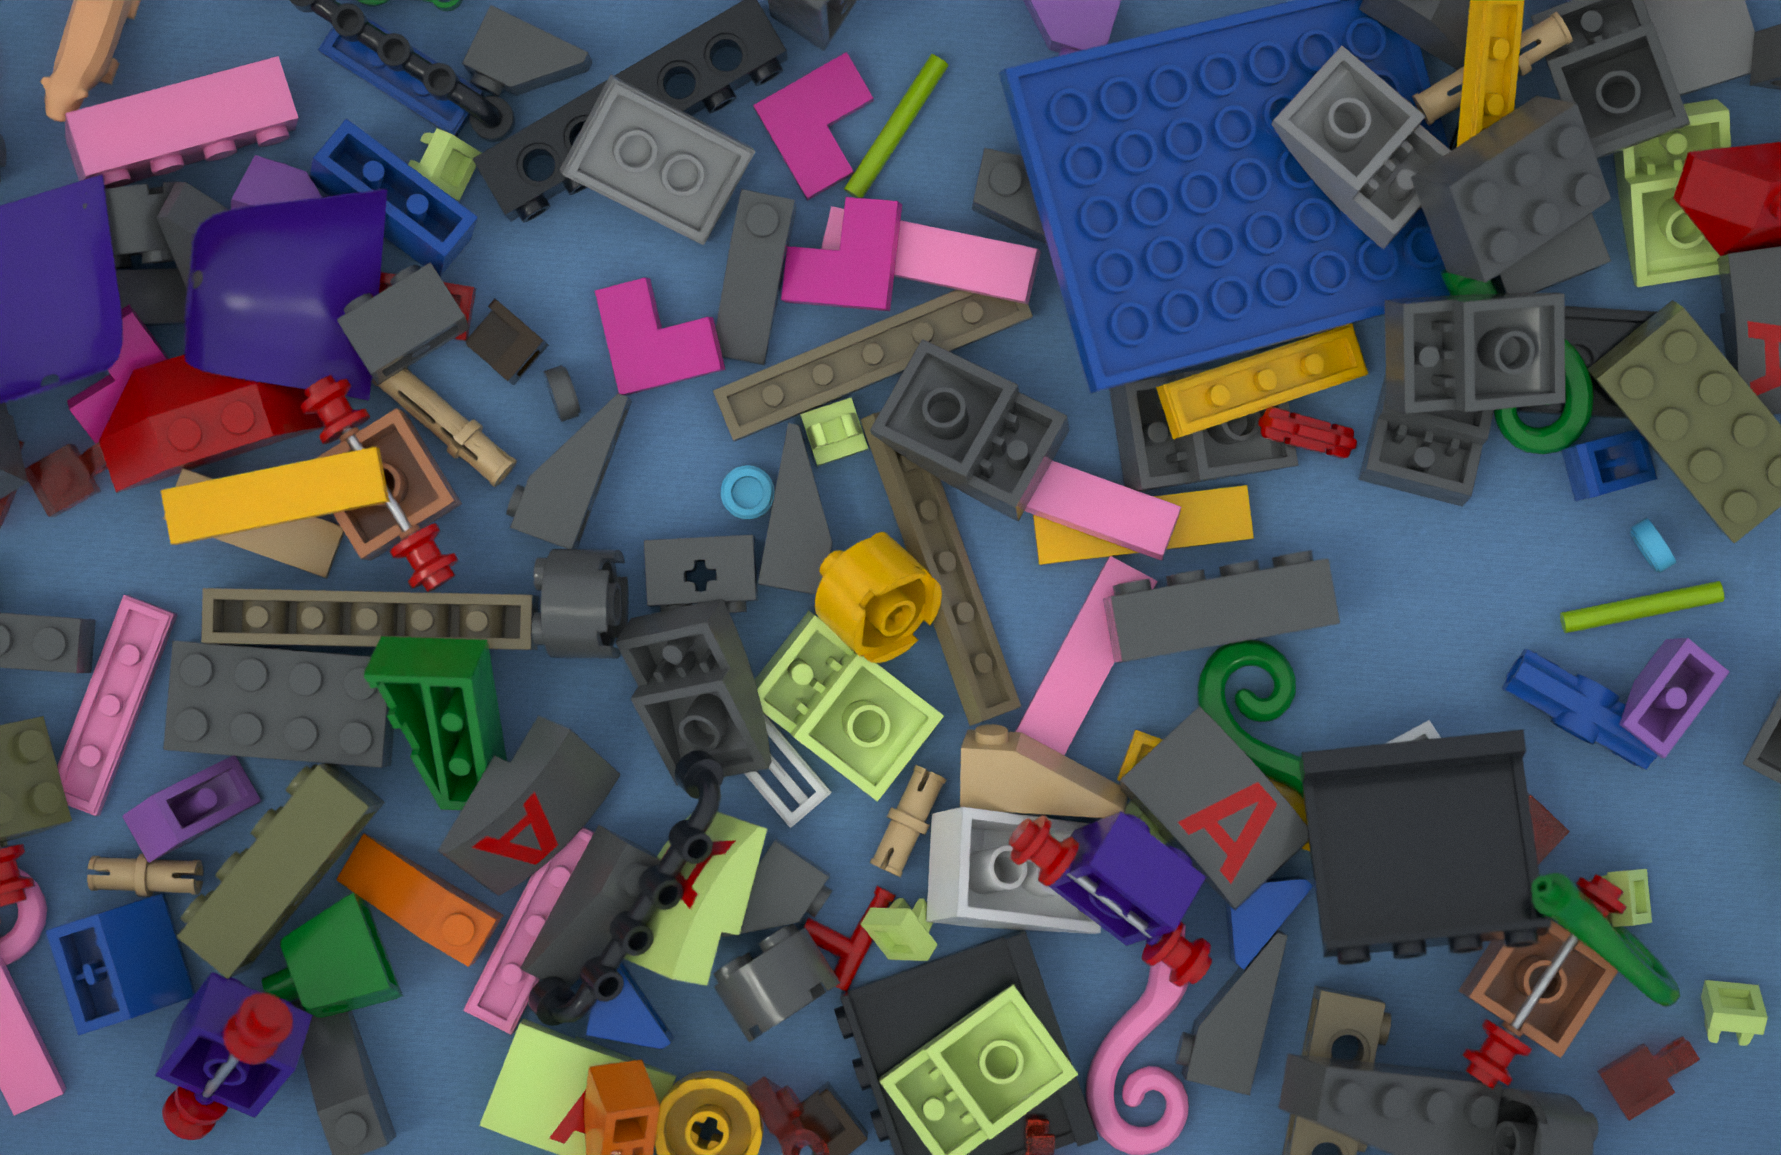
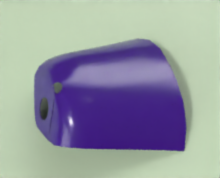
(280, 284)
(57, 289)

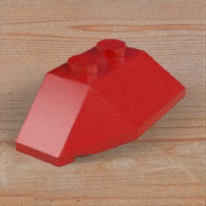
(1734, 196)
(191, 418)

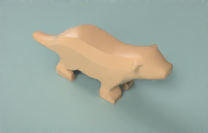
(85, 53)

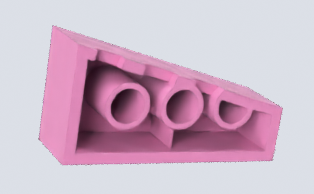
(181, 124)

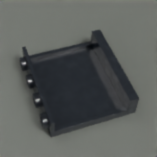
(1422, 846)
(917, 1004)

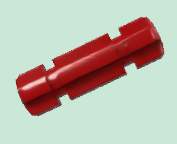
(1307, 432)

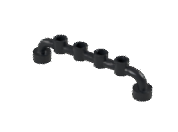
(489, 115)
(552, 997)

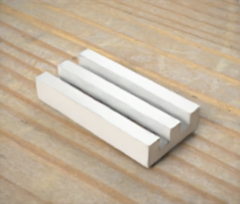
(806, 804)

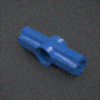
(1576, 706)

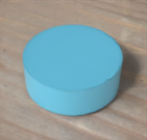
(747, 492)
(1652, 545)

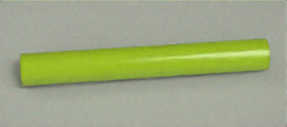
(896, 126)
(1642, 607)

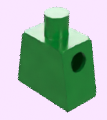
(335, 962)

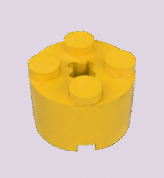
(876, 597)
(705, 1096)

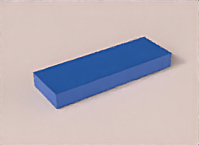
(396, 84)

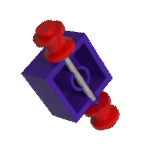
(1123, 884)
(228, 1052)

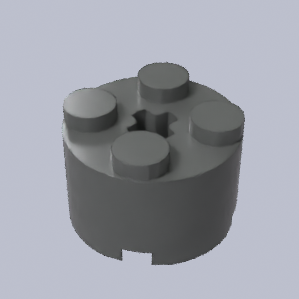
(135, 223)
(580, 603)
(776, 982)
(1543, 1124)

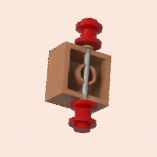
(413, 481)
(1538, 990)

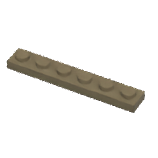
(861, 359)
(962, 618)

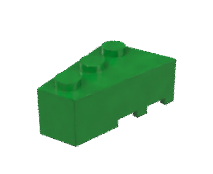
(445, 706)

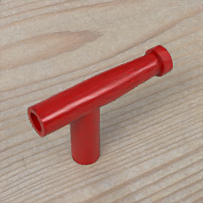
(851, 949)

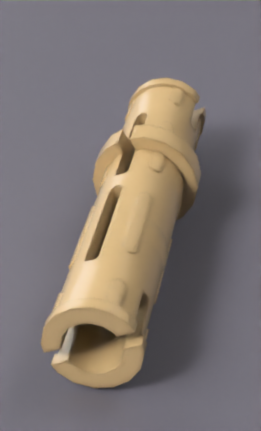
(1548, 35)
(460, 435)

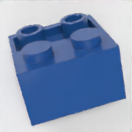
(120, 963)

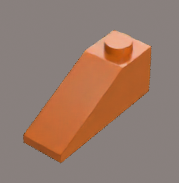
(419, 900)
(620, 1110)

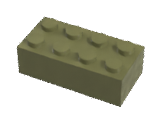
(1697, 418)
(279, 869)

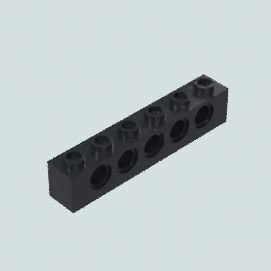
(738, 27)

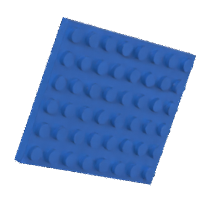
(1181, 207)

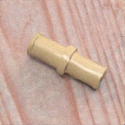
(908, 821)
(145, 877)

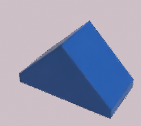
(1608, 464)
(1262, 916)
(629, 1017)

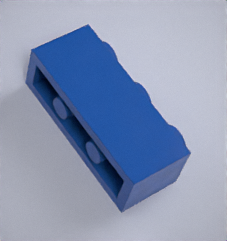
(418, 213)

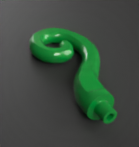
(1578, 392)
(1222, 663)
(1564, 903)

